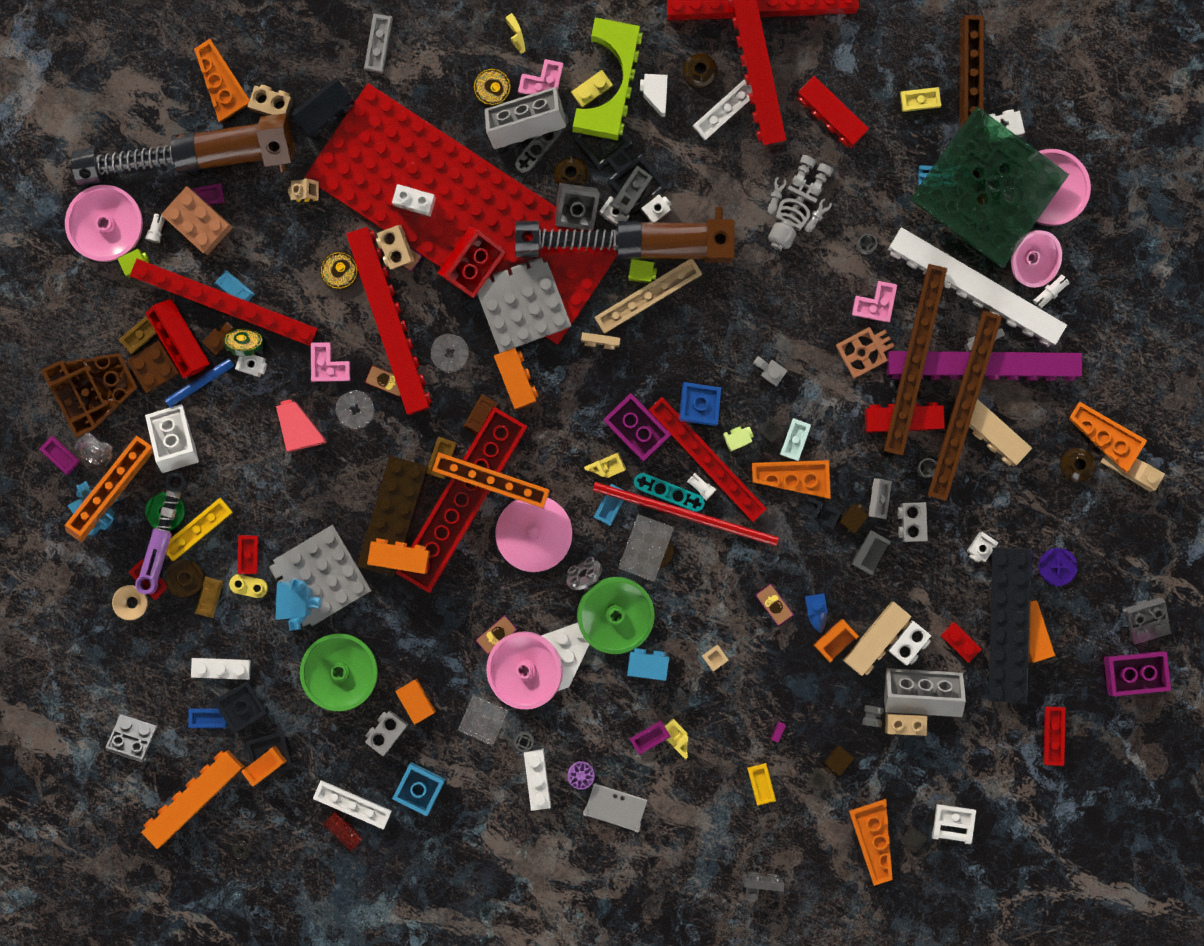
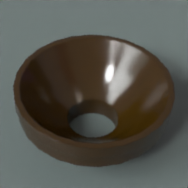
(699, 80)
(579, 179)
(1068, 468)

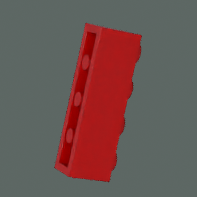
(832, 112)
(177, 338)
(923, 418)

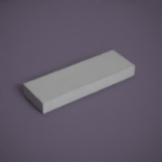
(378, 43)

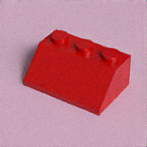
(471, 262)

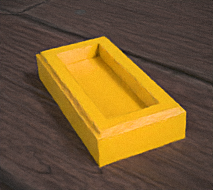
(761, 784)

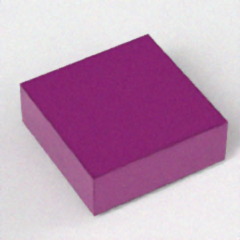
(778, 731)

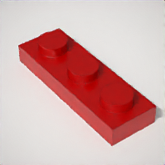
(1054, 736)

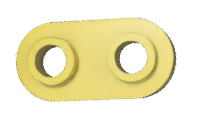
(248, 585)

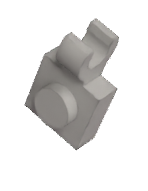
(771, 372)

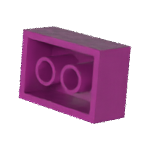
(636, 427)
(1137, 673)

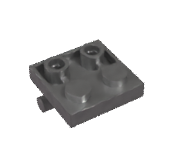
(1147, 620)
(131, 738)
(754, 882)

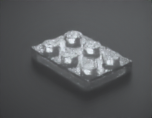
(646, 547)

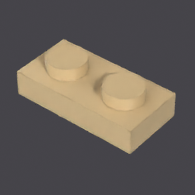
(593, 339)

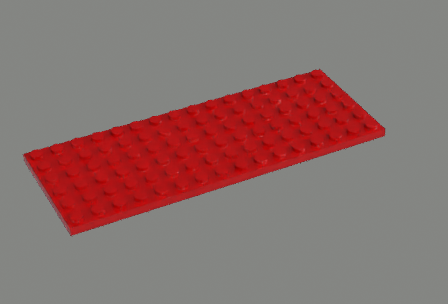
(391, 145)

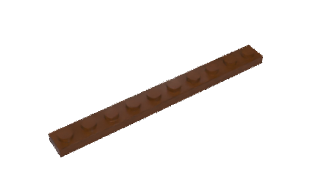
(915, 359)
(964, 405)

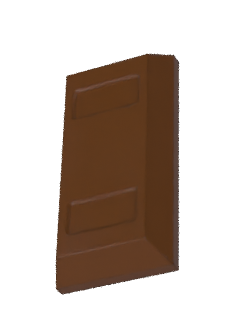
(479, 414)

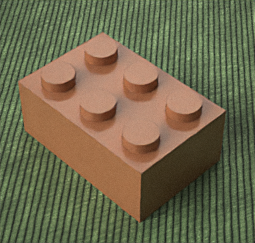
(197, 220)

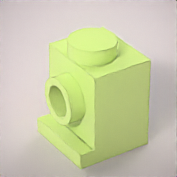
(738, 438)

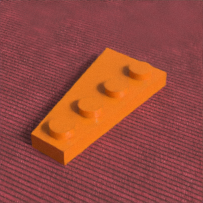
(222, 85)
(1113, 439)
(796, 476)
(872, 833)

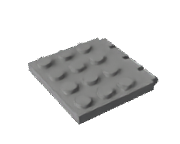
(523, 305)
(327, 569)

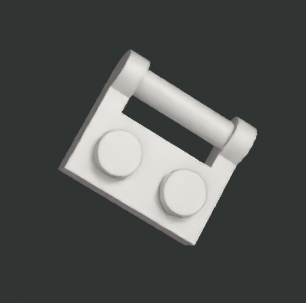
(954, 817)

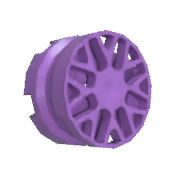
(581, 775)

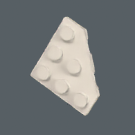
(571, 648)

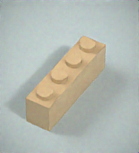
(998, 435)
(877, 638)

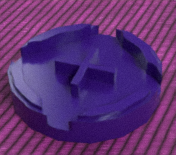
(1057, 566)

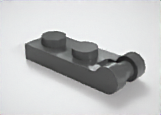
(631, 190)

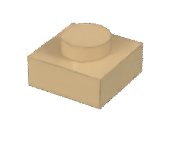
(715, 657)

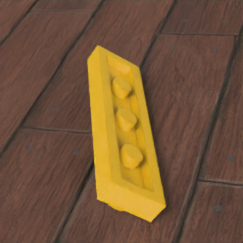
(198, 529)

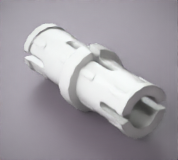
(1051, 292)

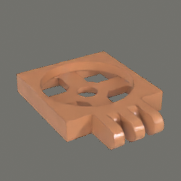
(878, 344)

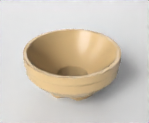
(120, 605)

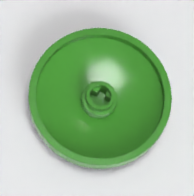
(615, 615)
(338, 672)

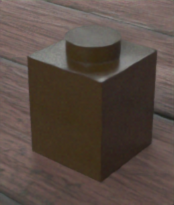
(854, 518)
(838, 761)

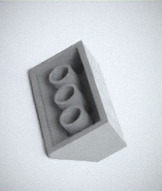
(524, 118)
(924, 692)

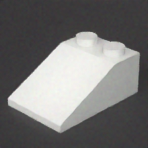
(171, 438)

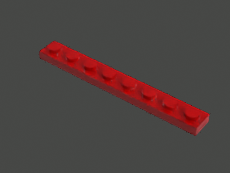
(707, 459)

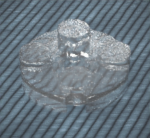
(439, 348)
(349, 400)
(94, 450)

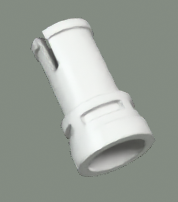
(154, 234)
(705, 489)

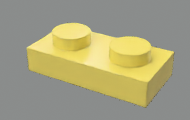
(592, 89)
(920, 99)

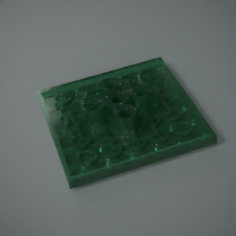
(952, 190)

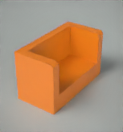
(835, 640)
(415, 701)
(264, 766)

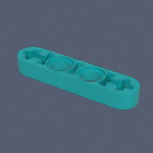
(670, 489)

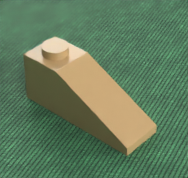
(1139, 473)

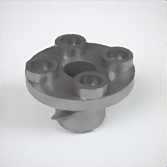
(584, 574)

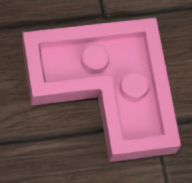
(549, 78)
(878, 308)
(323, 369)

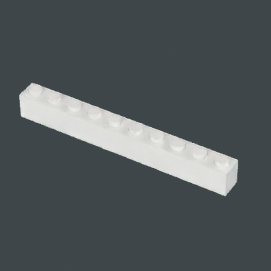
(978, 288)

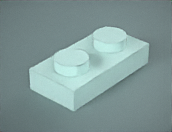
(795, 439)

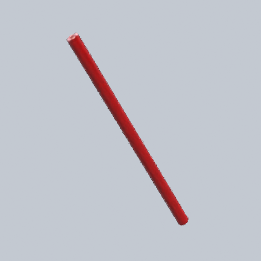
(686, 514)

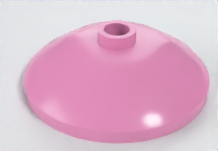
(1043, 262)

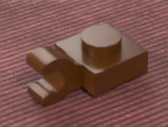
(215, 339)

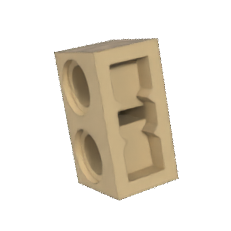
(269, 106)
(400, 245)
(906, 724)

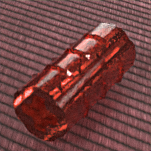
(343, 831)

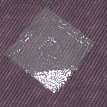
(483, 720)

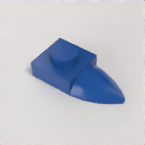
(817, 611)

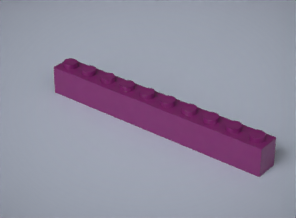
(1000, 365)

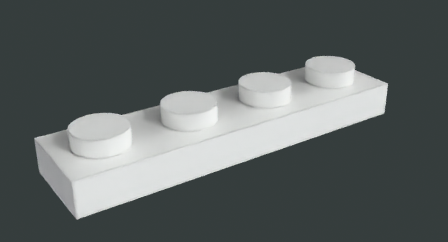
(723, 110)
(352, 804)

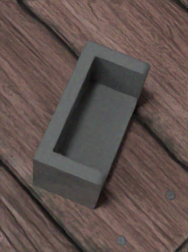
(870, 552)

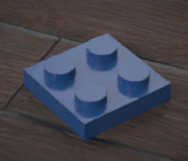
(700, 404)

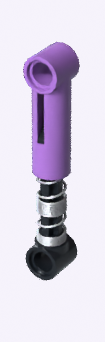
(160, 536)

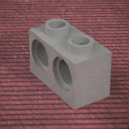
(918, 522)
(390, 736)

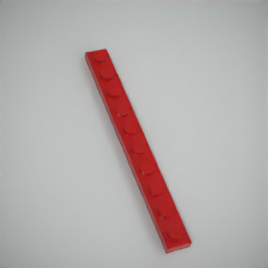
(223, 302)

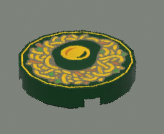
(243, 342)

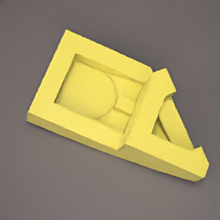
(517, 39)
(608, 466)
(678, 737)

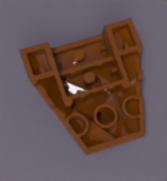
(89, 389)

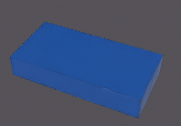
(206, 719)

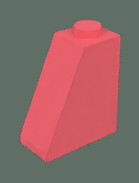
(297, 427)

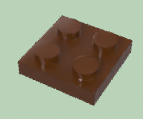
(153, 367)

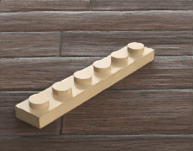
(648, 295)

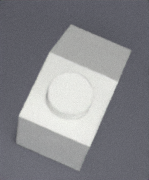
(655, 91)

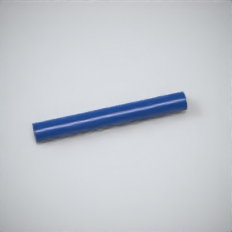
(199, 382)

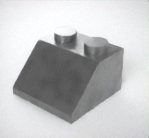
(576, 206)

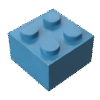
(648, 665)
(419, 789)

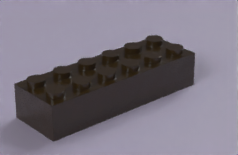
(394, 507)

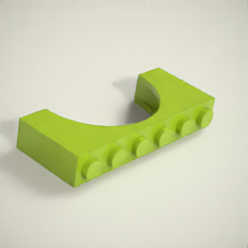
(607, 118)

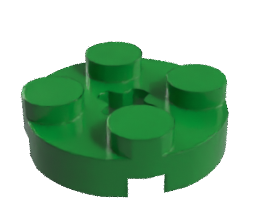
(155, 505)

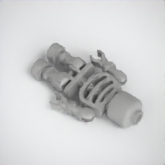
(783, 233)

